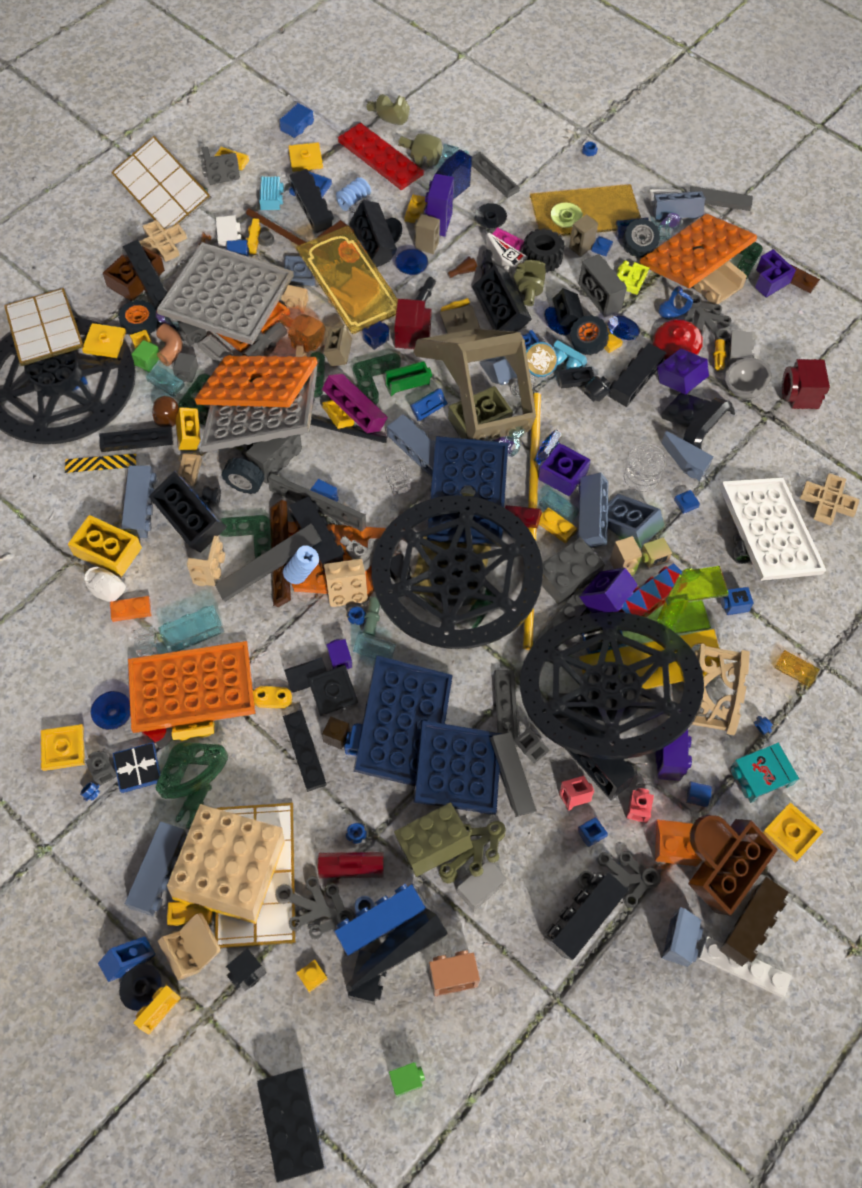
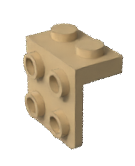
(207, 571)
(346, 582)
(190, 947)

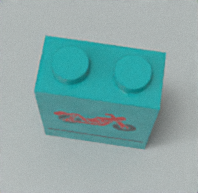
(764, 772)

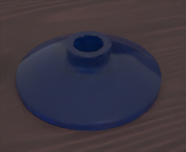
(411, 261)
(553, 323)
(623, 327)
(105, 705)

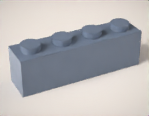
(413, 442)
(137, 503)
(593, 510)
(156, 869)

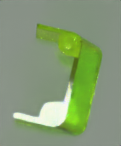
(692, 585)

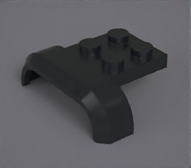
(697, 415)

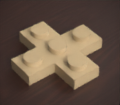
(163, 240)
(829, 499)

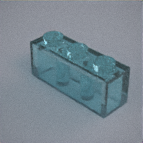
(191, 629)

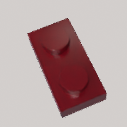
(528, 516)

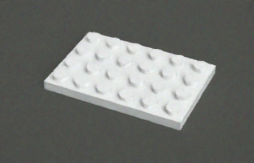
(772, 528)

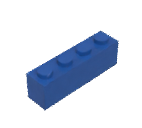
(379, 920)

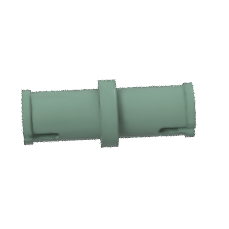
(372, 616)

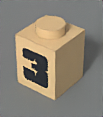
(655, 553)

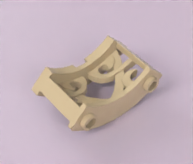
(739, 670)

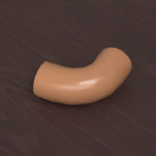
(173, 344)

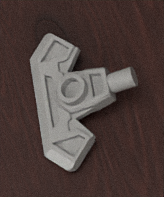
(358, 551)

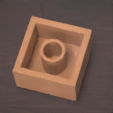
(453, 973)

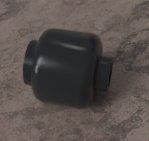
(597, 388)

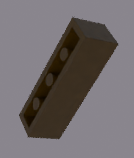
(754, 921)

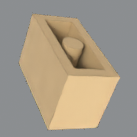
(626, 555)

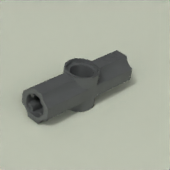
(266, 342)

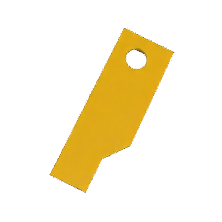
(632, 655)

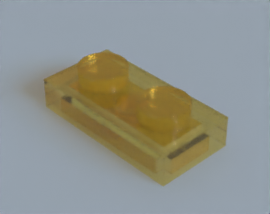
(797, 668)

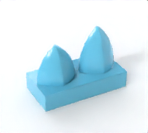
(575, 359)

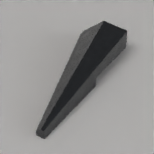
(400, 945)

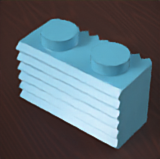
(271, 193)

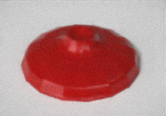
(677, 335)

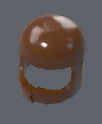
(165, 410)

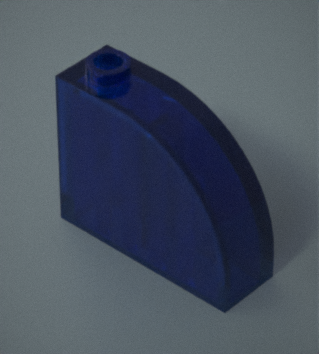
(459, 167)

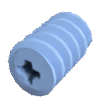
(352, 193)
(301, 565)

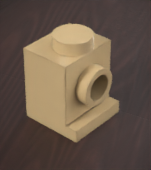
(295, 297)

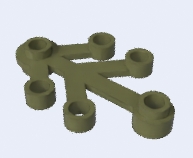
(488, 835)

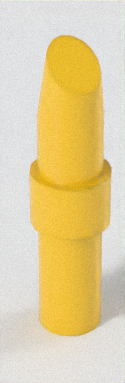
(456, 304)

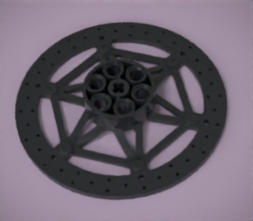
(59, 377)
(465, 577)
(611, 688)

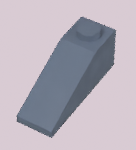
(688, 457)

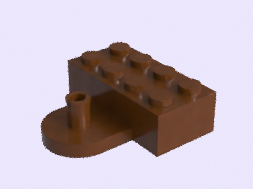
(731, 860)

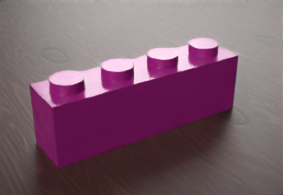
(354, 403)

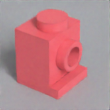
(576, 792)
(637, 811)

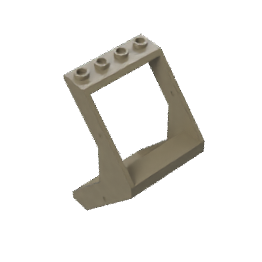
(475, 345)

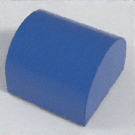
(698, 794)
(592, 832)

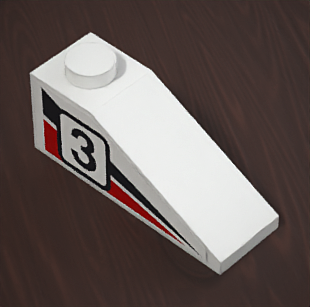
(504, 254)

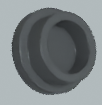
(266, 238)

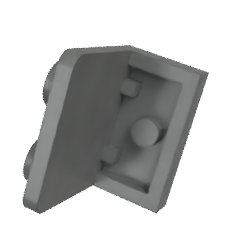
(219, 168)

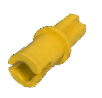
(719, 354)

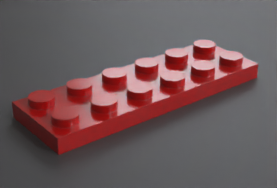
(381, 156)

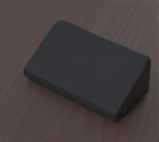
(298, 674)

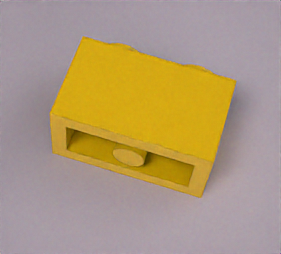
(188, 429)

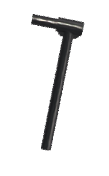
(348, 430)

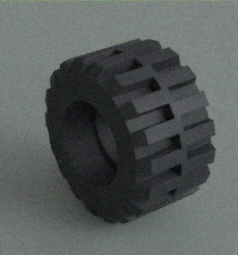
(544, 247)

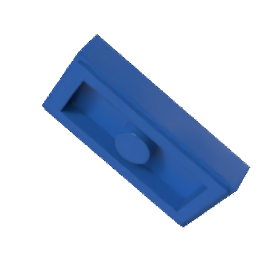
(428, 404)

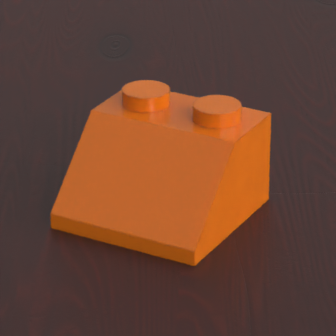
(674, 844)

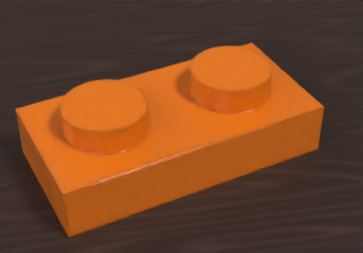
(130, 608)

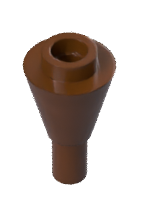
(467, 266)

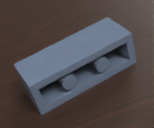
(684, 204)

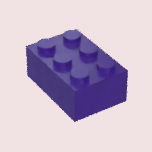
(440, 201)

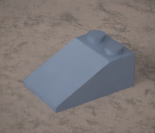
(633, 518)

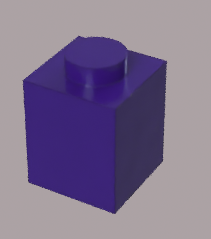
(339, 654)

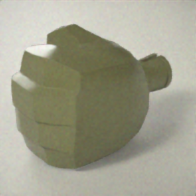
(389, 112)
(421, 146)
(530, 279)

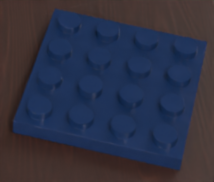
(456, 768)

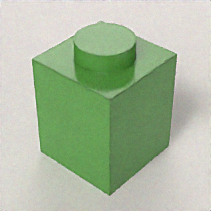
(145, 355)
(406, 1079)

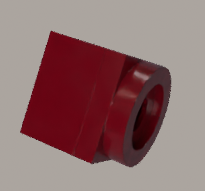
(411, 323)
(805, 383)

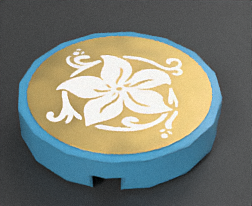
(541, 359)

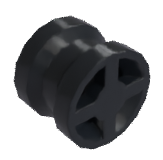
(211, 495)

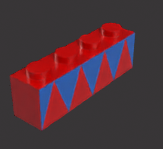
(653, 593)

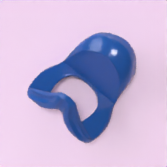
(669, 311)

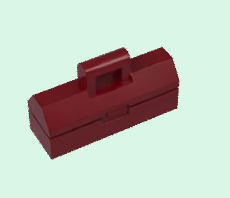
(351, 865)

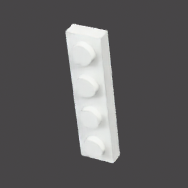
(755, 972)

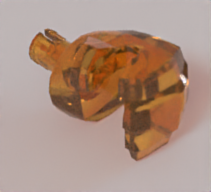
(304, 331)

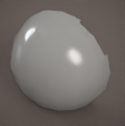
(748, 377)

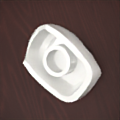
(104, 584)

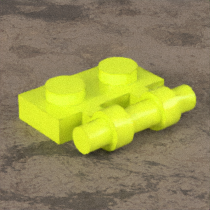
(635, 278)

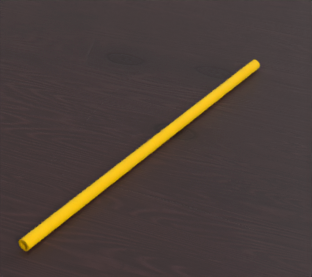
(532, 503)

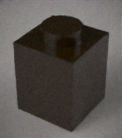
(335, 732)

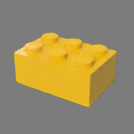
(105, 546)

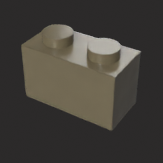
(427, 233)
(583, 235)
(337, 345)

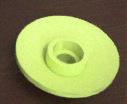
(566, 214)

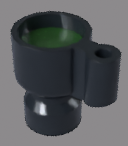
(740, 553)

